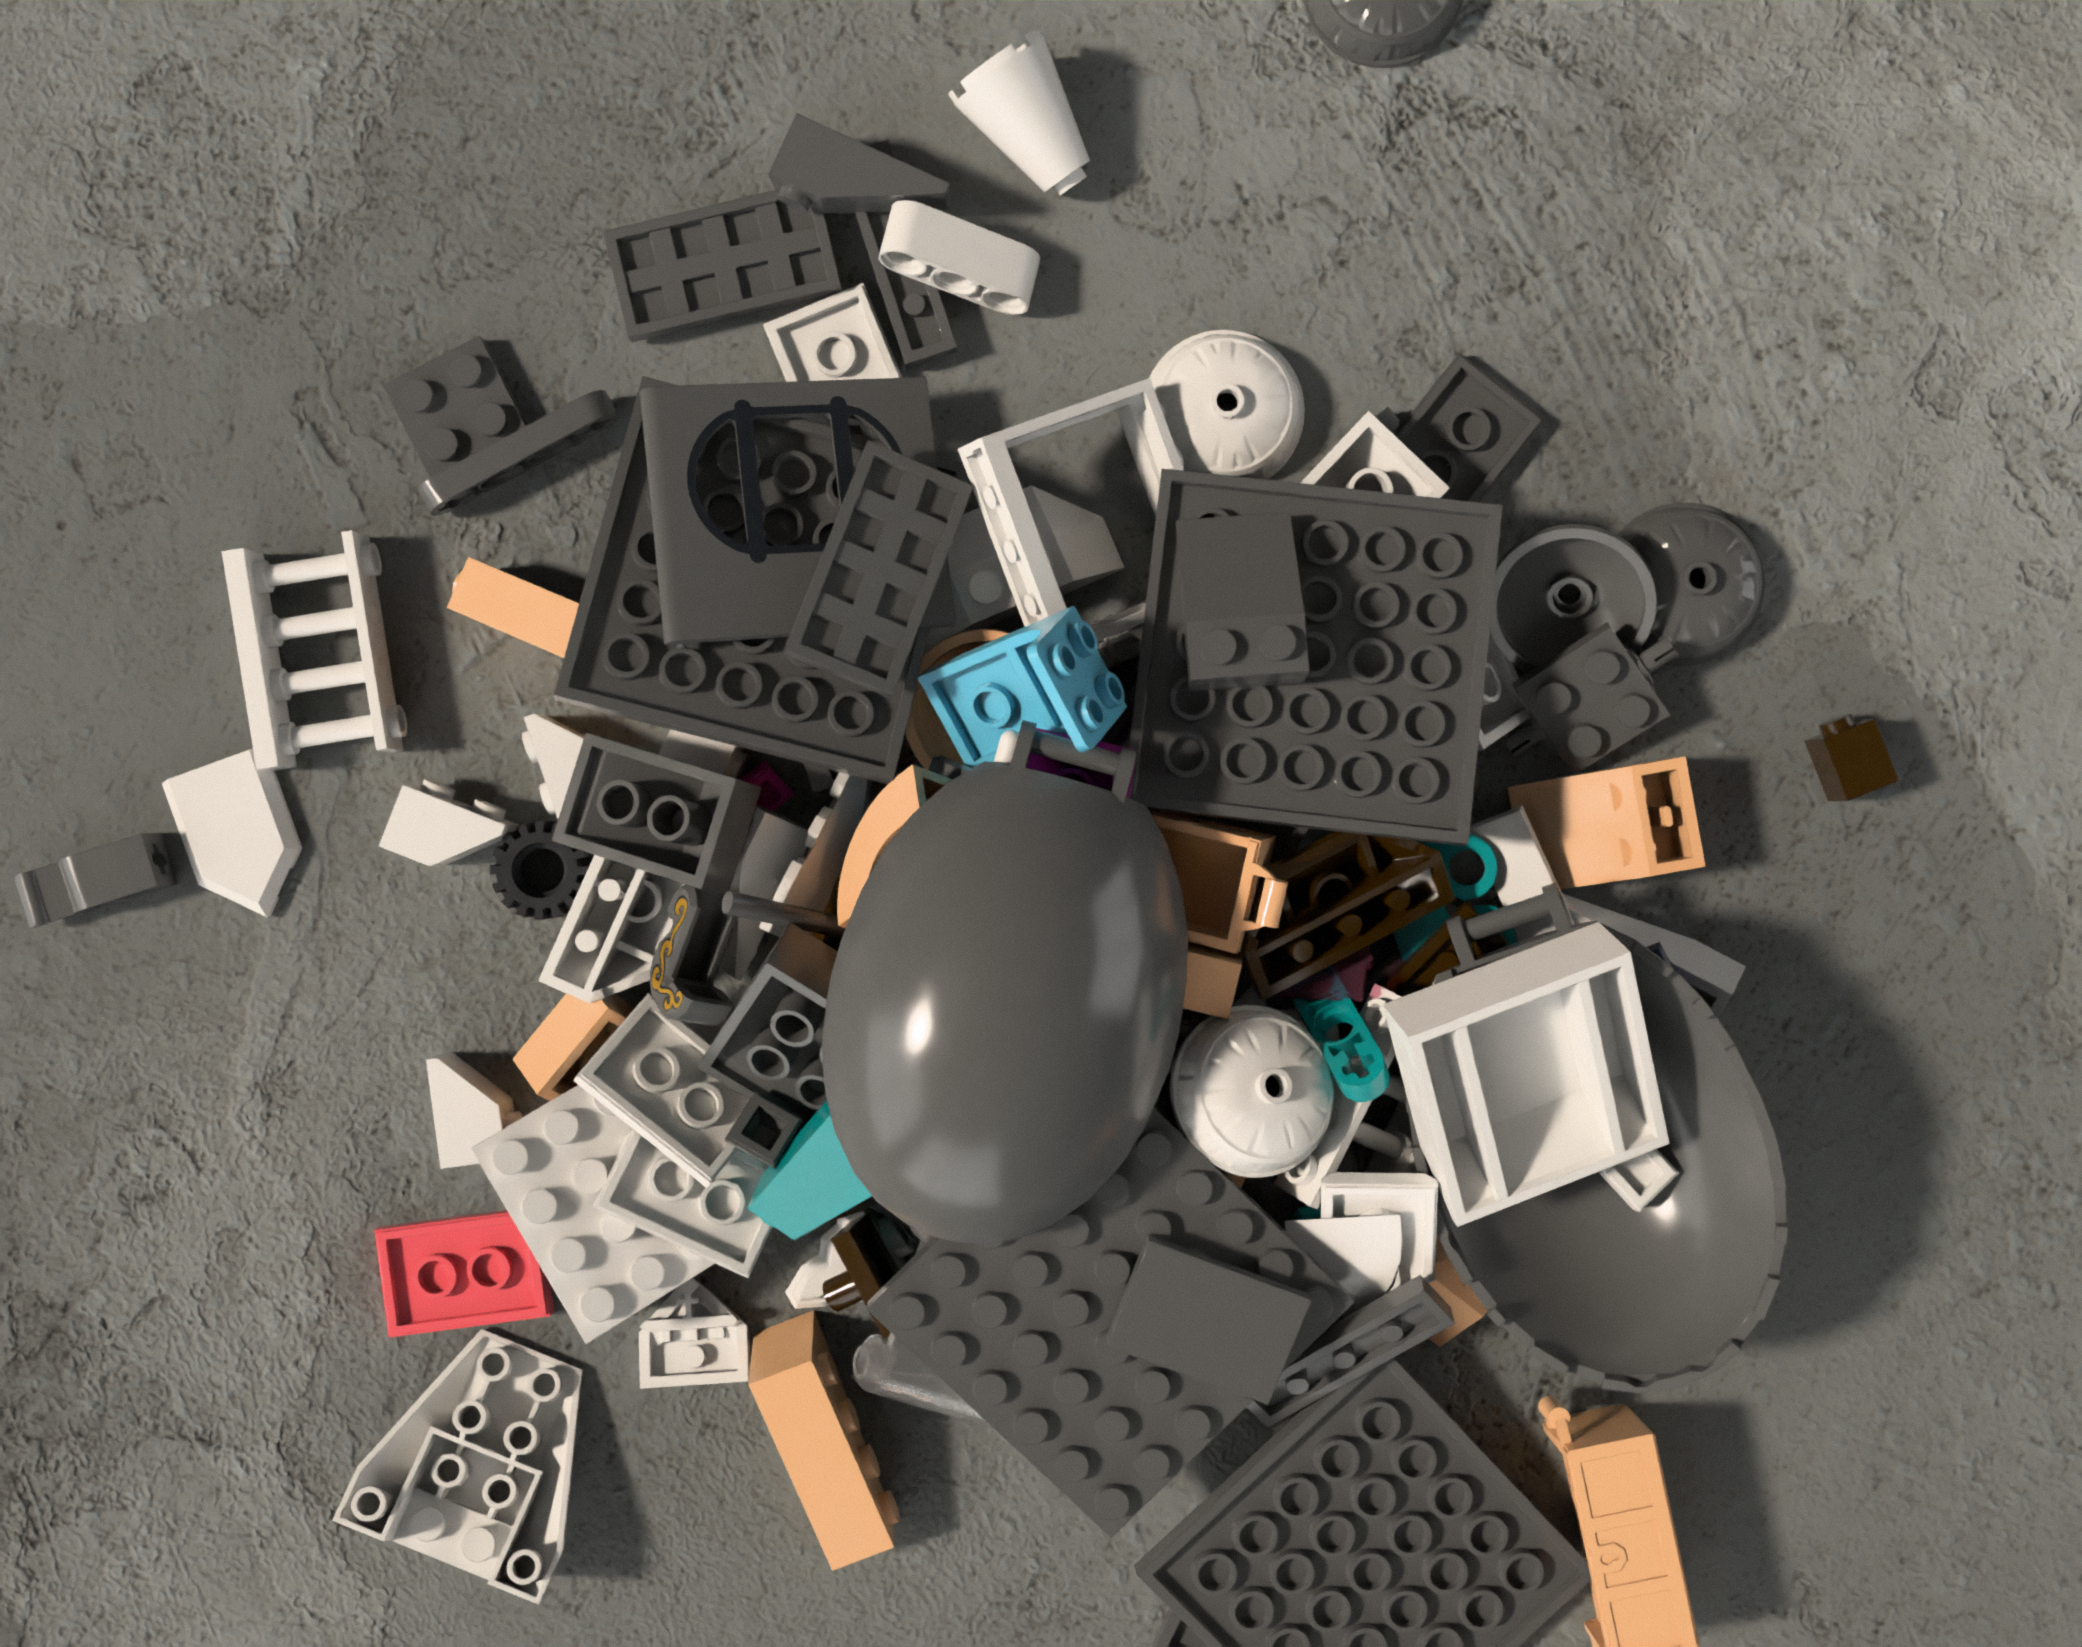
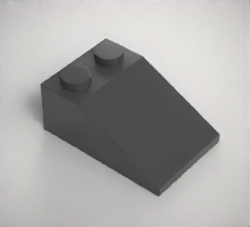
(1241, 602)
(656, 814)

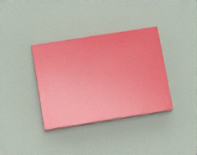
(459, 1274)

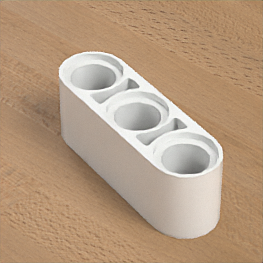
(959, 257)

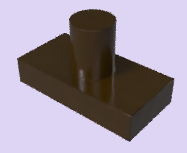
(867, 1267)

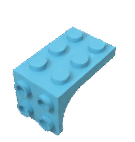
(1032, 674)

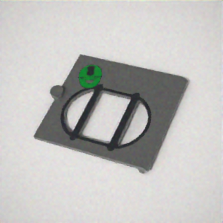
(755, 590)

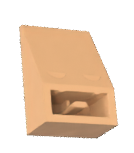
(1614, 822)

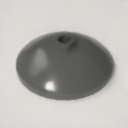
(1537, 621)

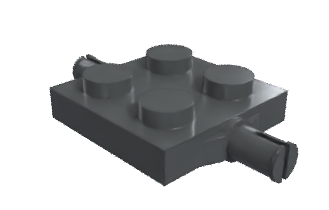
(1591, 698)

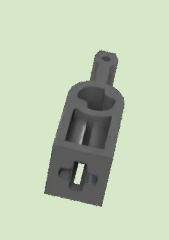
(95, 879)

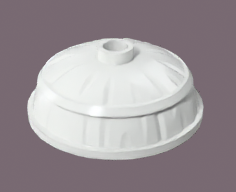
(1269, 412)
(1223, 1095)

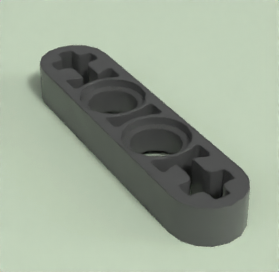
(518, 452)

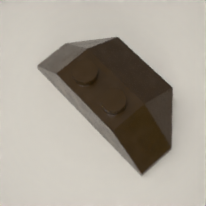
(1338, 901)

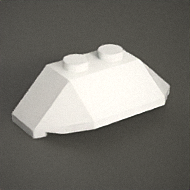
(1074, 543)
(610, 931)

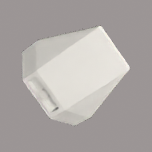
(478, 1467)

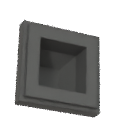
(764, 1130)

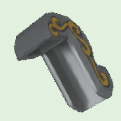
(690, 959)

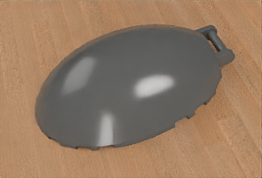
(1007, 997)
(1618, 1289)

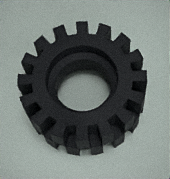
(511, 872)

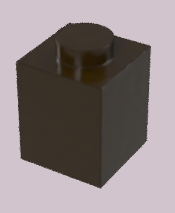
(1850, 758)

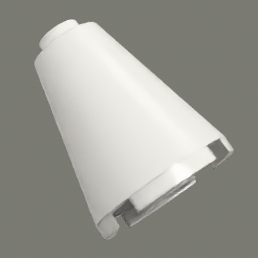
(1026, 113)

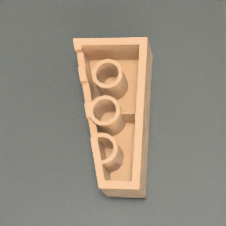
(821, 1441)

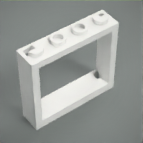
(1008, 512)

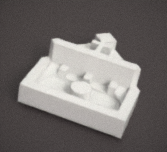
(693, 1341)

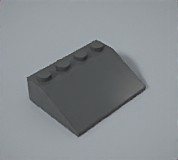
(777, 1028)

